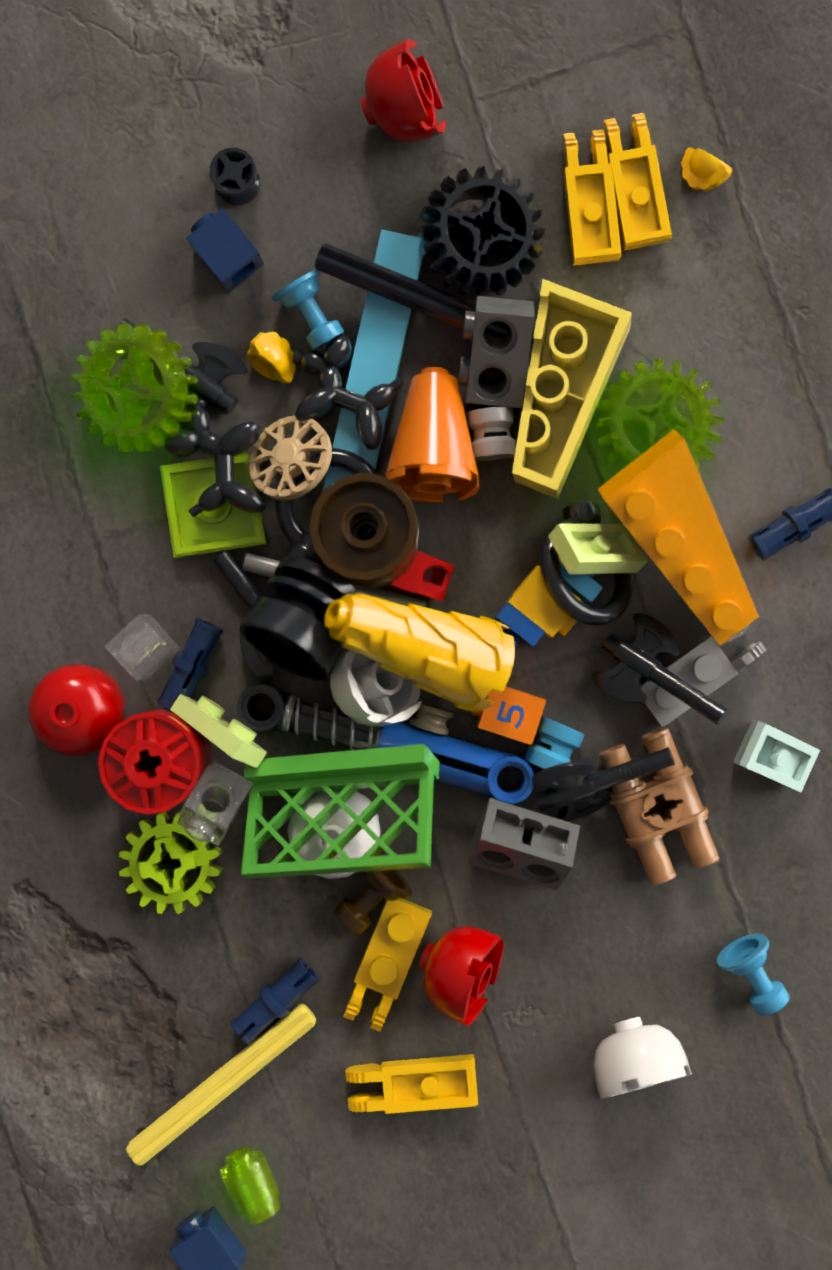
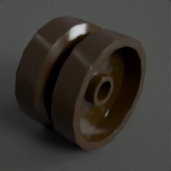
(360, 503)

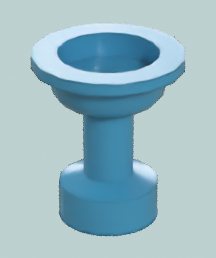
(301, 294)
(746, 958)

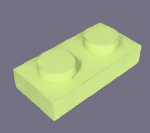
(597, 548)
(230, 737)

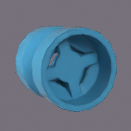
(553, 744)

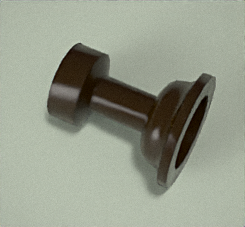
(382, 884)

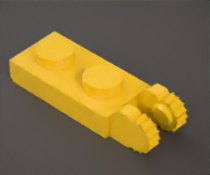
(637, 186)
(590, 203)
(388, 957)
(416, 1084)

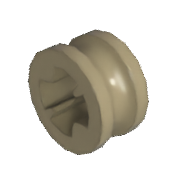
(431, 719)

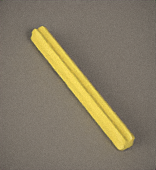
(220, 1084)

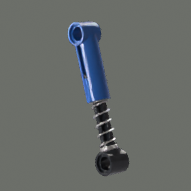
(297, 716)

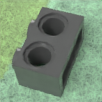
(505, 352)
(524, 844)

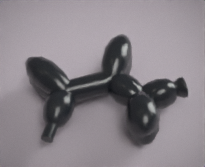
(331, 394)
(223, 449)

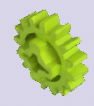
(173, 883)

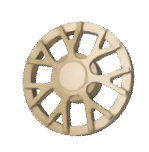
(290, 458)

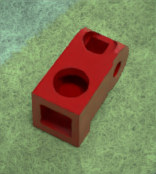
(426, 577)

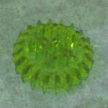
(136, 369)
(637, 417)

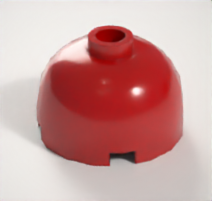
(402, 95)
(75, 709)
(460, 971)

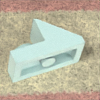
(776, 755)

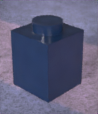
(224, 249)
(206, 1243)

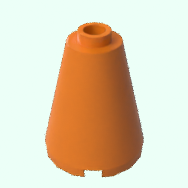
(433, 441)

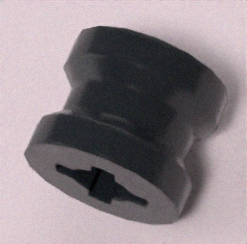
(230, 166)

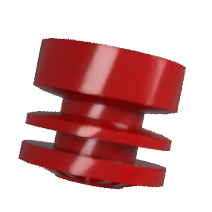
(153, 732)

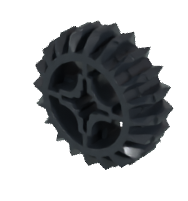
(516, 240)

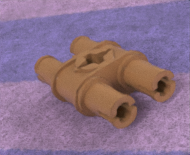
(682, 812)

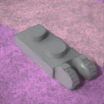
(703, 668)

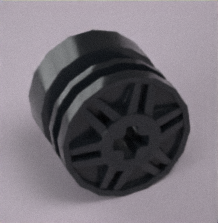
(291, 621)

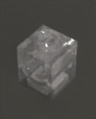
(142, 647)
(218, 786)

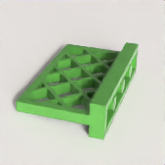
(345, 772)

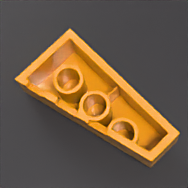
(676, 525)

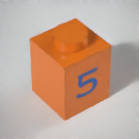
(512, 714)

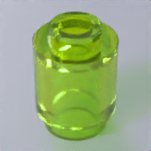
(251, 1185)

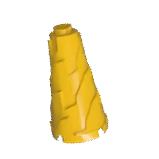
(437, 650)

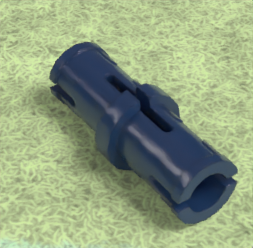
(792, 526)
(191, 662)
(274, 1001)

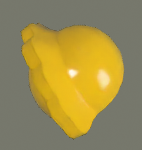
(703, 170)
(276, 355)

